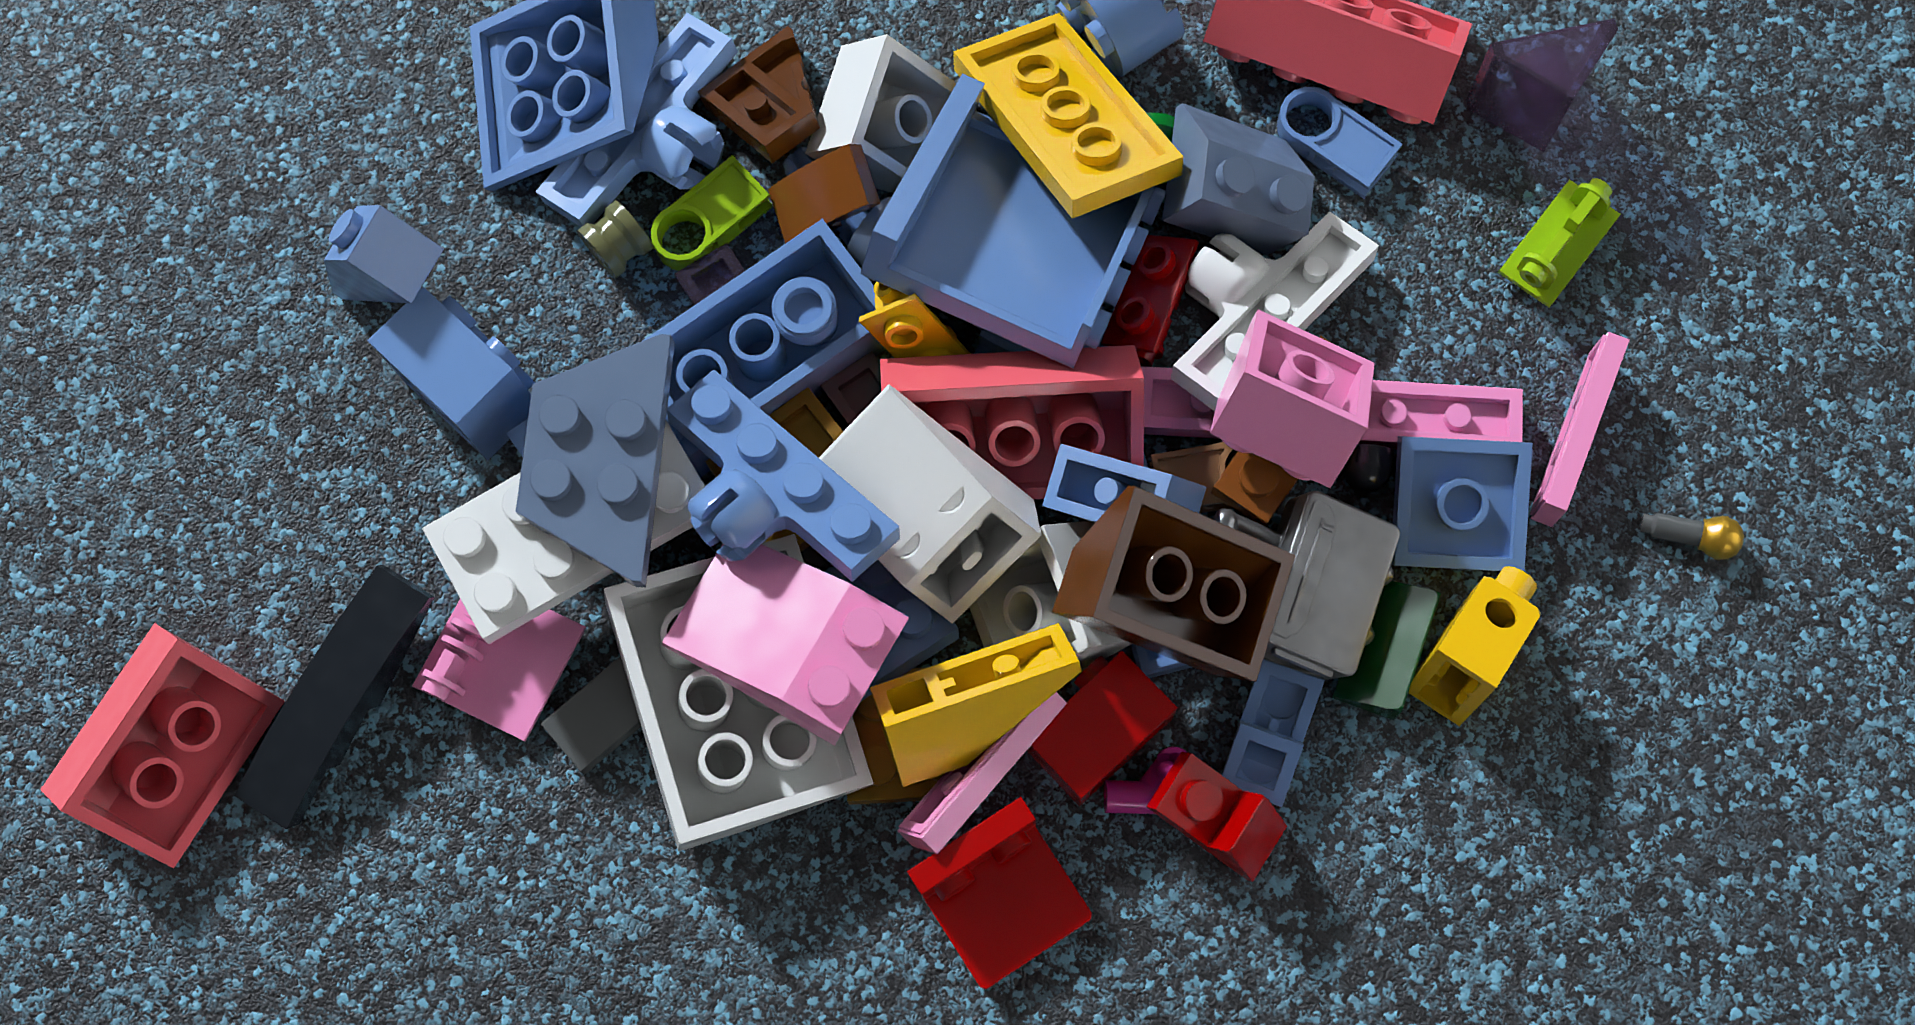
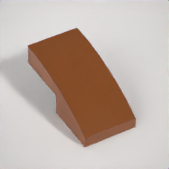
(826, 189)

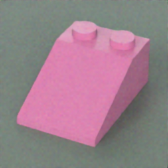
(787, 637)

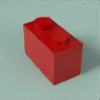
(1101, 726)

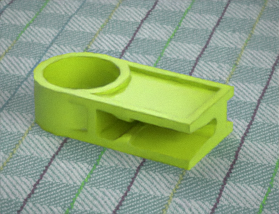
(720, 203)

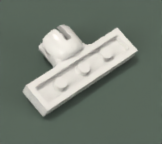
(1289, 288)

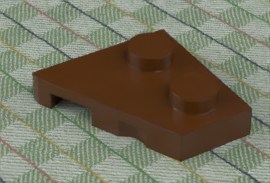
(766, 97)

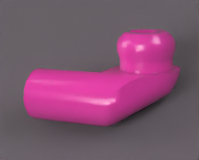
(1134, 796)

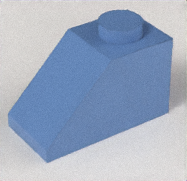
(1090, 482)

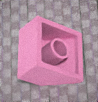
(1294, 400)

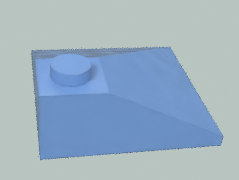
(558, 81)

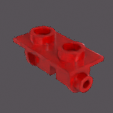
(1150, 296)

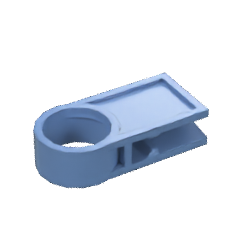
(1349, 151)

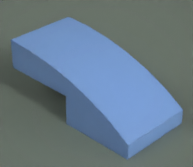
(1272, 731)

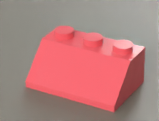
(161, 747)

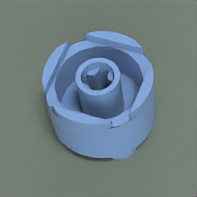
(1123, 30)

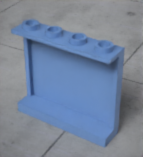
(996, 246)

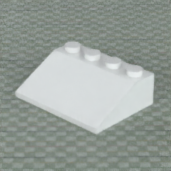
(714, 749)

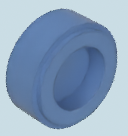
(804, 310)

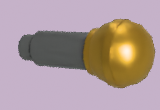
(1716, 537)

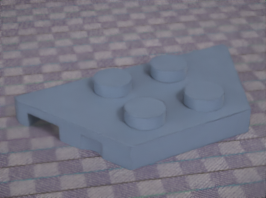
(598, 455)

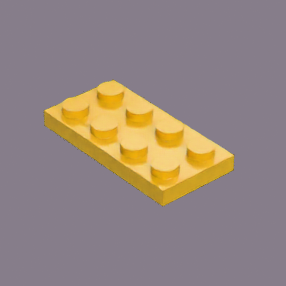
(1068, 115)

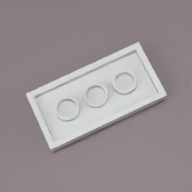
(516, 571)

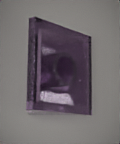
(1537, 78)

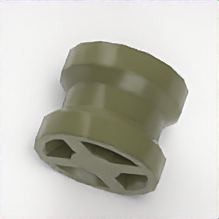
(615, 239)

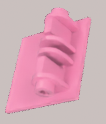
(500, 680)

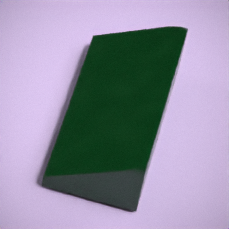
(1393, 655)

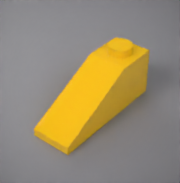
(964, 705)

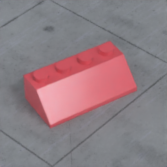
(1358, 48)
(1025, 405)

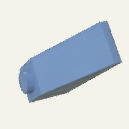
(378, 257)

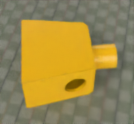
(1477, 645)

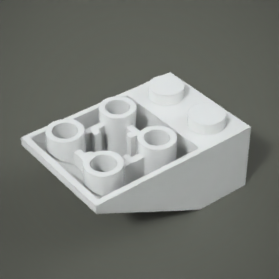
(952, 508)

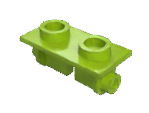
(1561, 240)

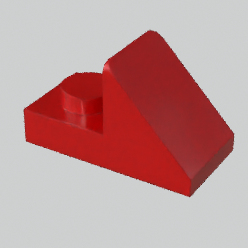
(1218, 815)

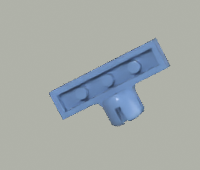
(772, 484)

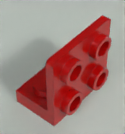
(1000, 894)

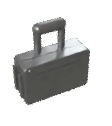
(1332, 584)

